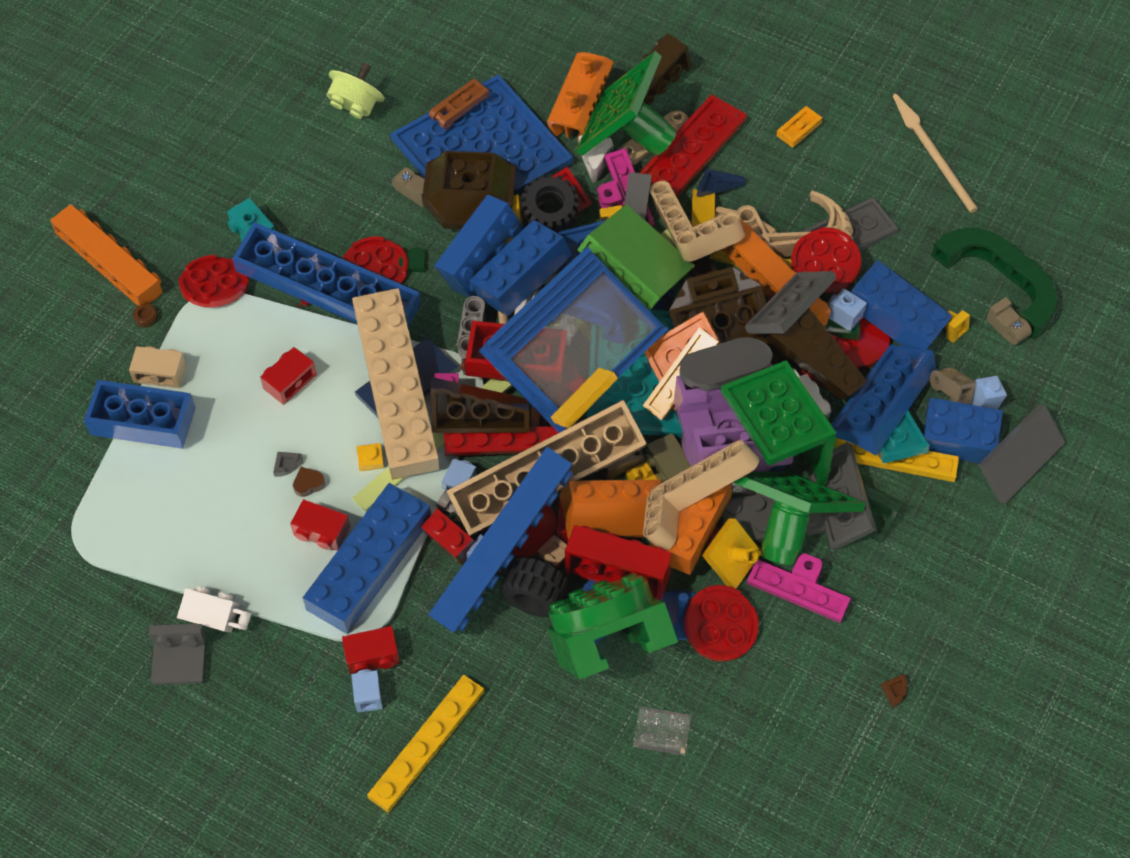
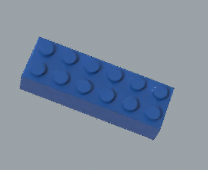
(367, 558)

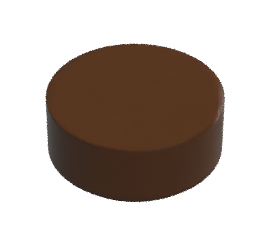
(145, 315)

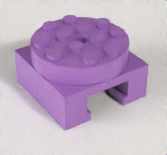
(710, 425)

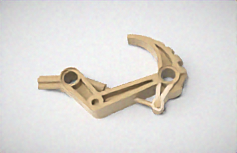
(784, 243)

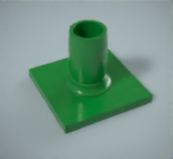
(624, 108)
(790, 514)

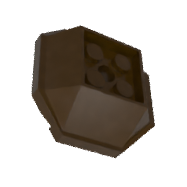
(461, 181)
(721, 294)

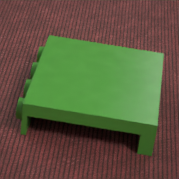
(637, 256)

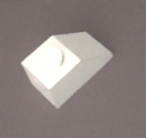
(595, 159)

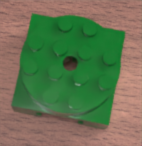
(602, 612)

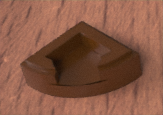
(895, 690)

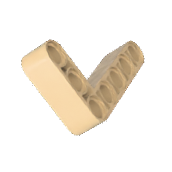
(697, 240)
(691, 486)

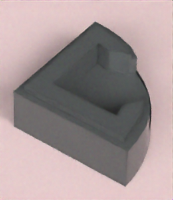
(286, 463)

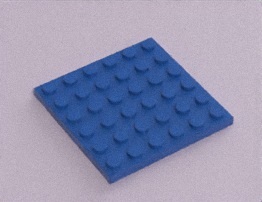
(495, 125)

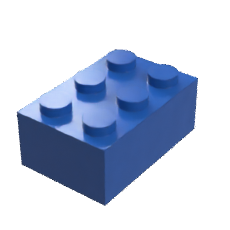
(961, 429)

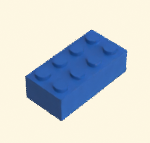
(477, 243)
(520, 267)
(900, 308)
(140, 414)

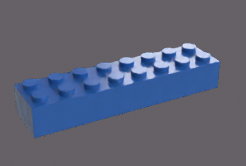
(313, 273)
(501, 539)

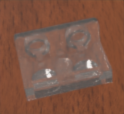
(662, 731)

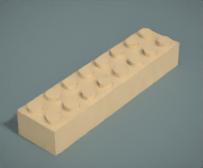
(395, 384)
(586, 445)

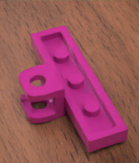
(614, 192)
(800, 587)

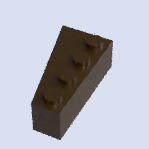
(673, 61)
(819, 355)
(475, 409)

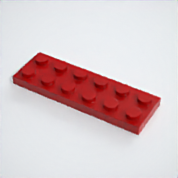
(695, 144)

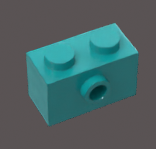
(244, 215)

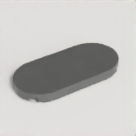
(724, 363)

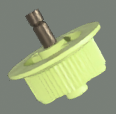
(353, 92)

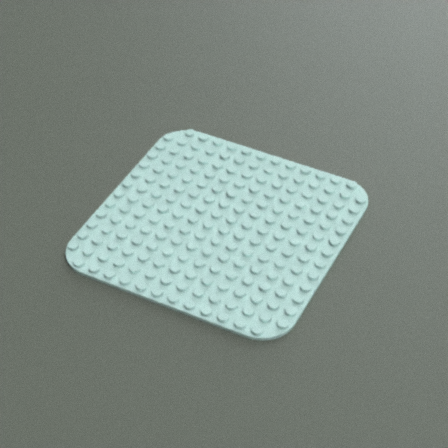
(215, 507)

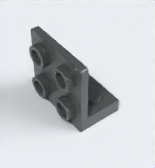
(177, 654)

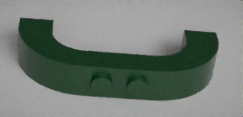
(1010, 262)

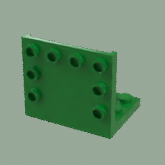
(782, 418)

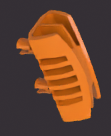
(579, 93)

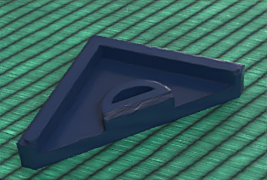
(718, 181)

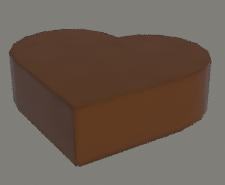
(307, 481)

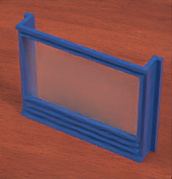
(569, 332)

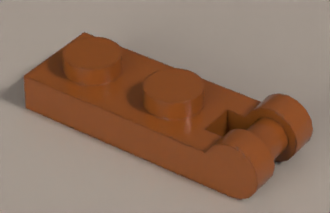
(459, 103)

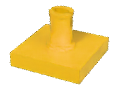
(732, 553)

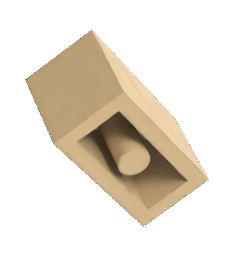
(157, 367)

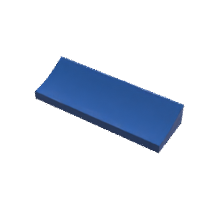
(885, 397)

